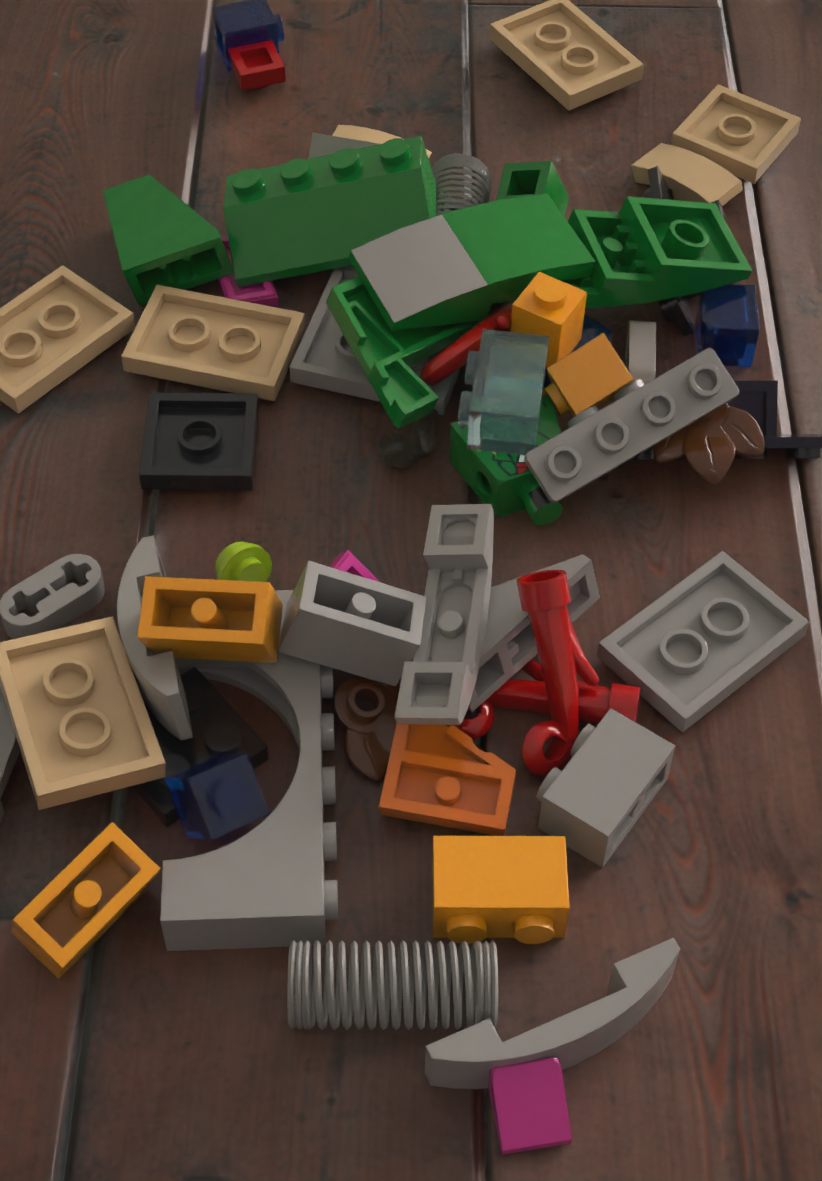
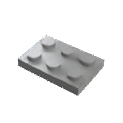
(702, 640)

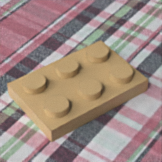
(566, 52)
(54, 333)
(214, 342)
(78, 713)

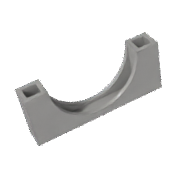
(273, 878)

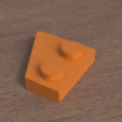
(446, 780)

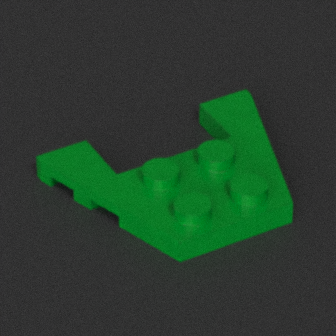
(388, 353)

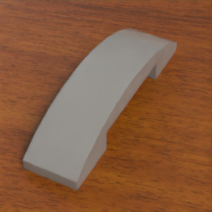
(457, 593)
(155, 674)
(633, 989)

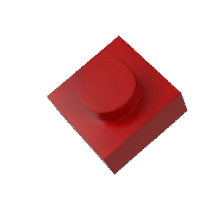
(257, 65)

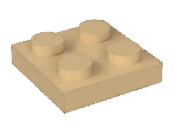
(737, 132)

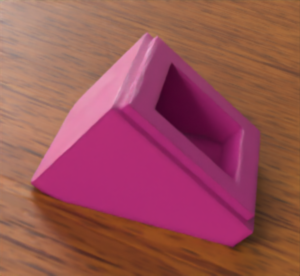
(529, 1105)

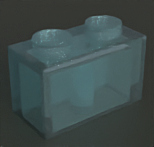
(506, 392)

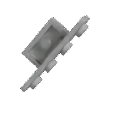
(630, 425)

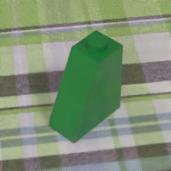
(162, 239)

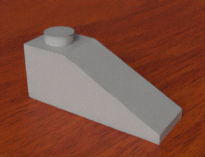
(509, 634)

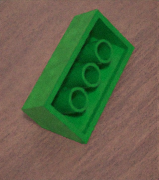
(321, 208)

